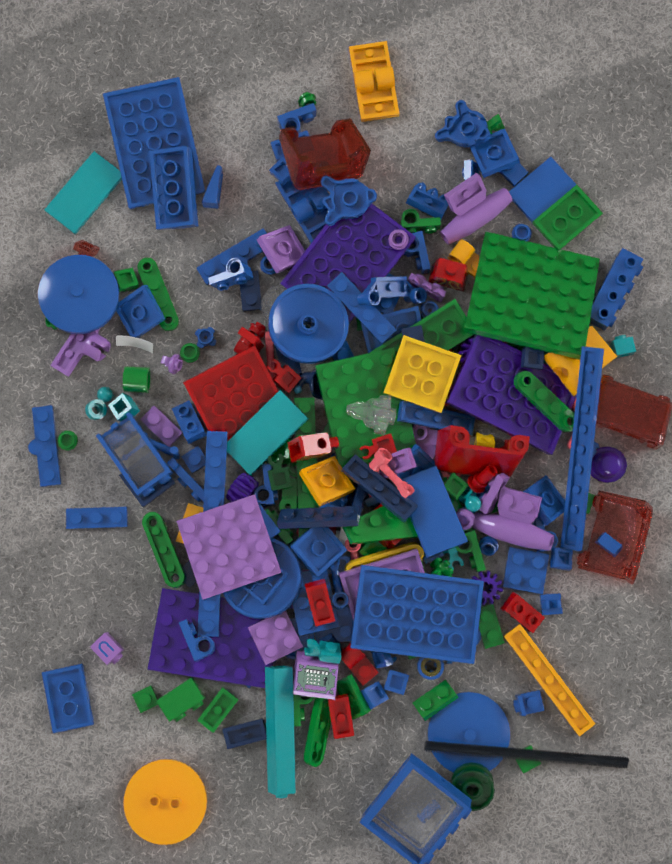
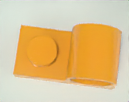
(465, 254)

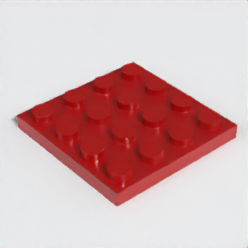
(232, 391)

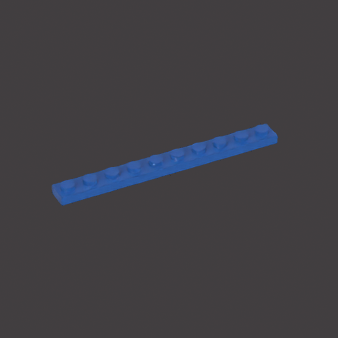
(582, 448)
(213, 497)

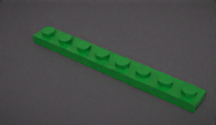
(305, 498)

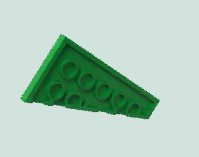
(384, 525)

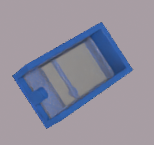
(135, 456)

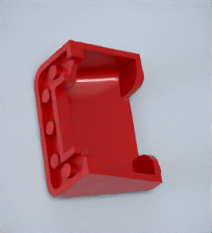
(458, 456)

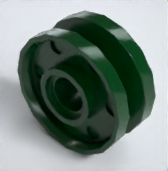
(477, 775)

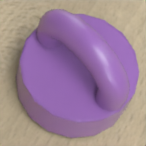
(466, 518)

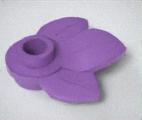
(427, 441)

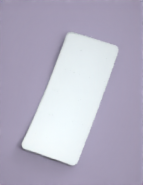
(135, 342)

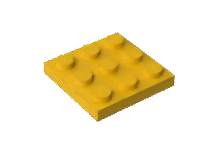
(422, 374)

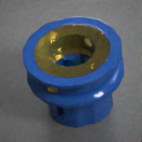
(431, 674)

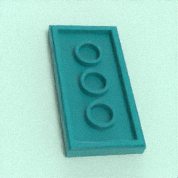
(84, 192)
(265, 432)

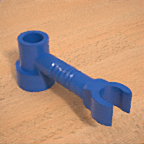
(339, 594)

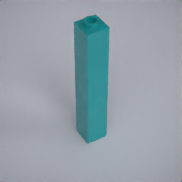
(280, 730)

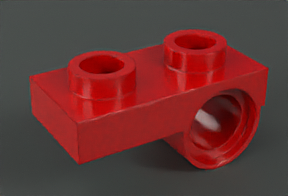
(522, 612)

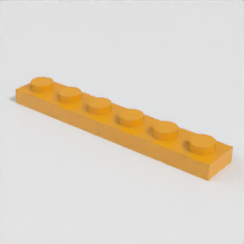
(549, 680)

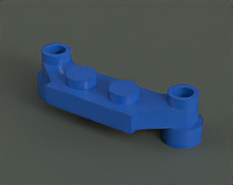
(391, 287)

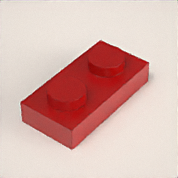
(341, 716)

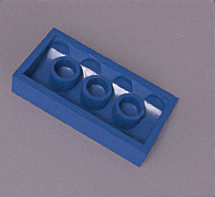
(173, 188)
(435, 516)

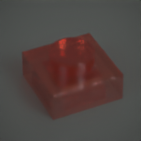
(86, 248)

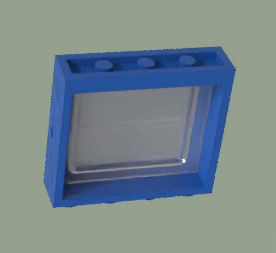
(416, 811)

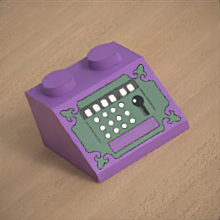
(314, 677)

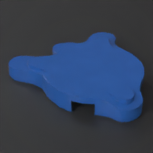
(465, 128)
(347, 199)

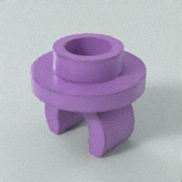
(174, 363)

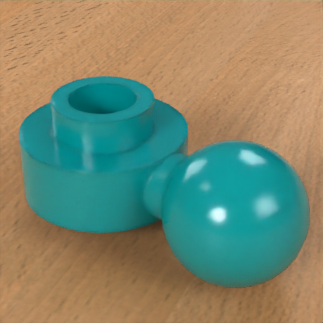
(104, 395)
(470, 500)

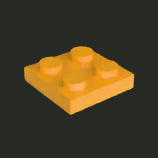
(326, 481)

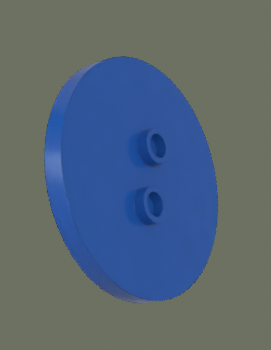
(272, 594)

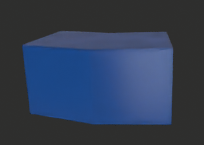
(609, 544)

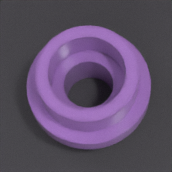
(398, 233)

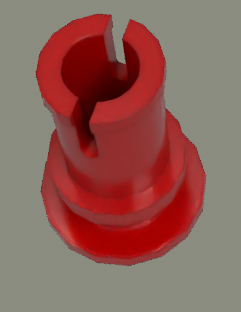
(480, 480)

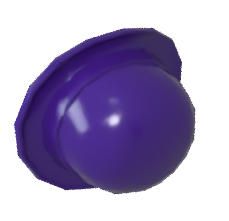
(608, 464)

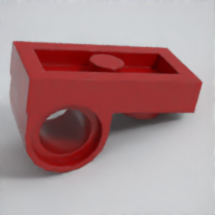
(247, 340)
(319, 602)
(358, 664)

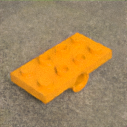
(374, 81)

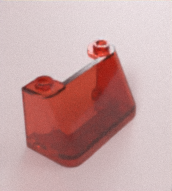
(334, 154)
(633, 412)
(628, 523)

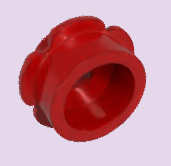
(258, 329)

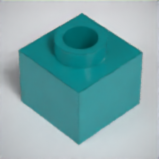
(623, 346)
(123, 405)

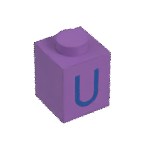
(108, 649)

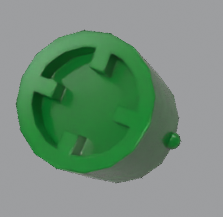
(136, 379)

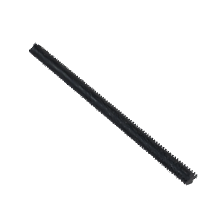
(527, 754)

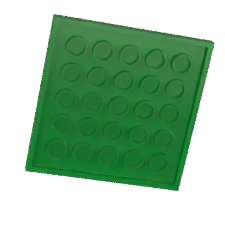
(532, 295)

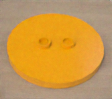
(165, 801)

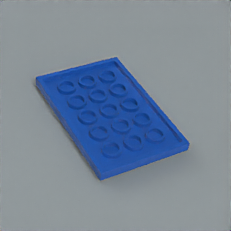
(144, 121)
(417, 614)

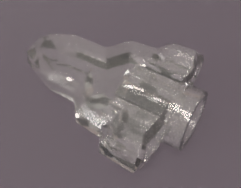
(374, 413)

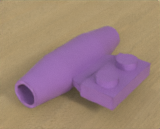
(472, 208)
(515, 521)

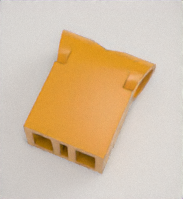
(568, 368)

